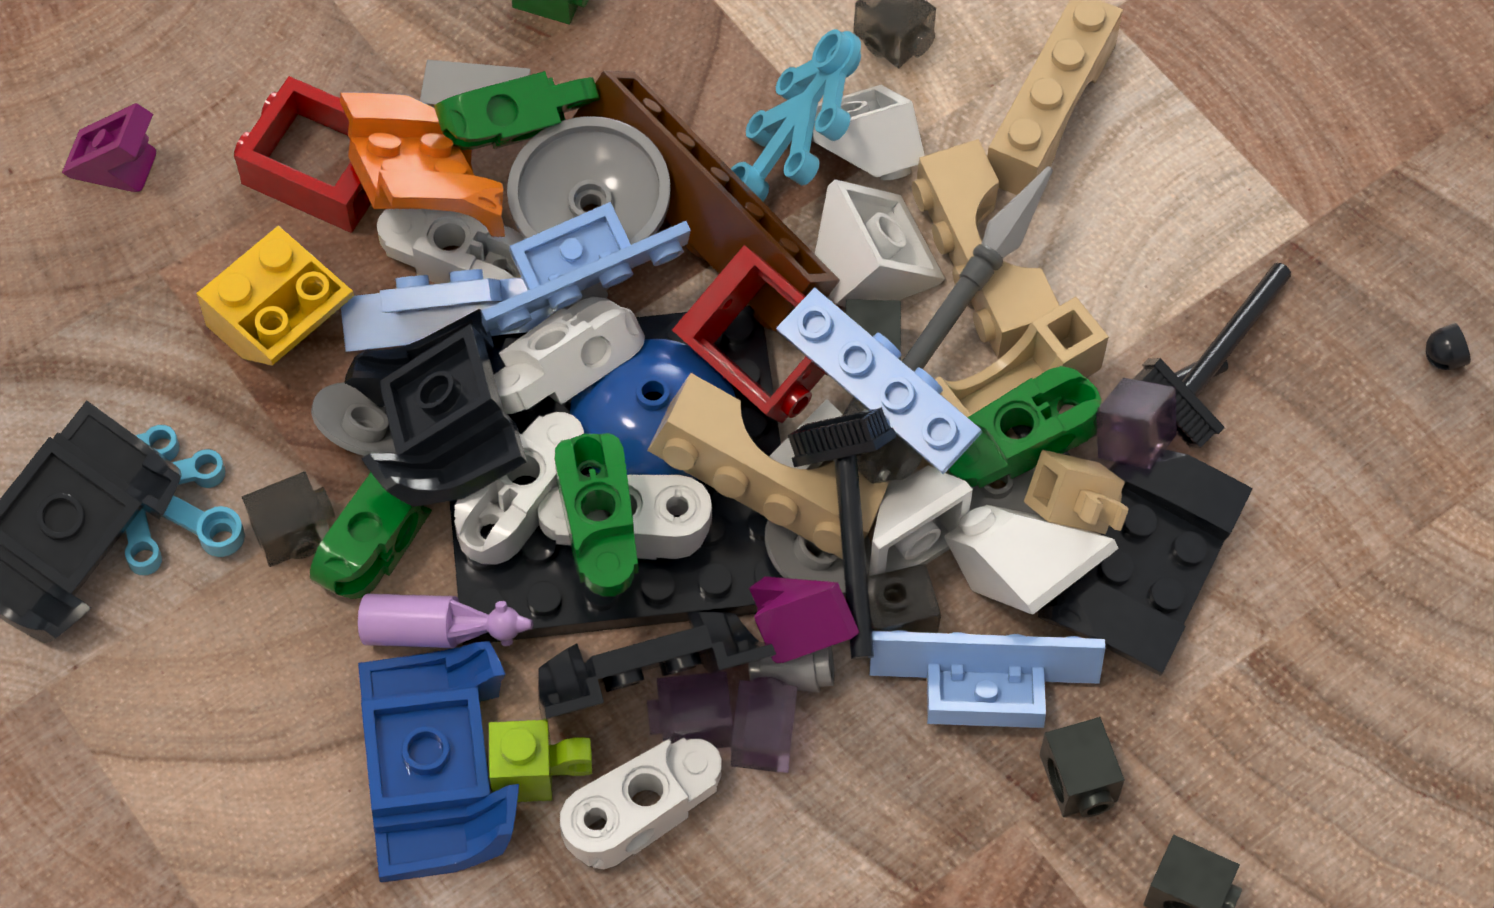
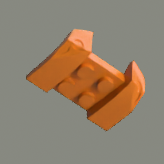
(412, 164)

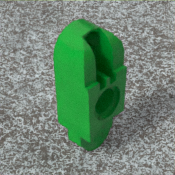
(511, 110)
(1038, 407)
(366, 541)
(604, 548)

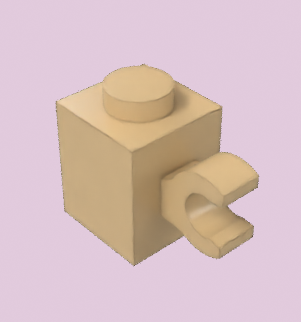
(1076, 493)

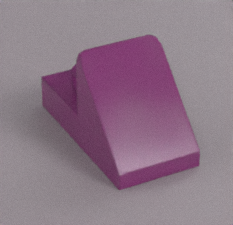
(114, 151)
(801, 615)

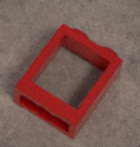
(338, 204)
(719, 308)

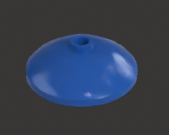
(619, 406)

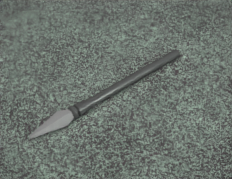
(1002, 237)

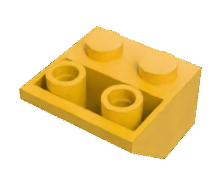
(271, 298)

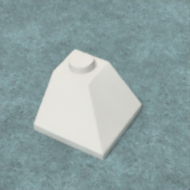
(881, 133)
(873, 245)
(916, 518)
(1023, 556)

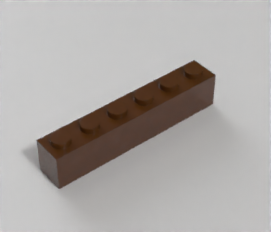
(712, 197)

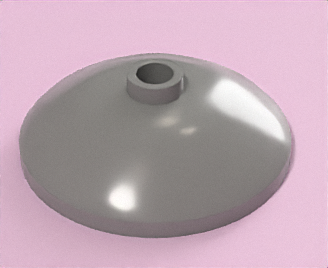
(584, 165)

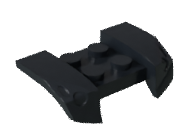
(440, 414)
(70, 514)
(1165, 552)
(714, 641)

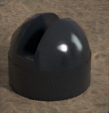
(1448, 348)

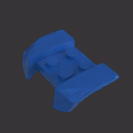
(431, 762)

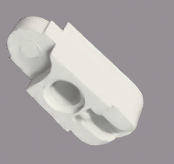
(421, 234)
(567, 353)
(514, 505)
(653, 507)
(678, 772)

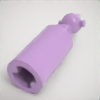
(433, 621)

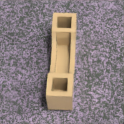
(1046, 100)
(959, 193)
(1059, 338)
(709, 441)

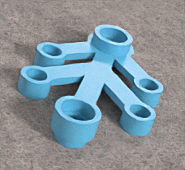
(832, 62)
(191, 518)

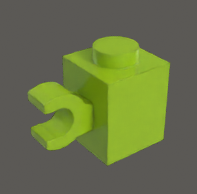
(524, 756)

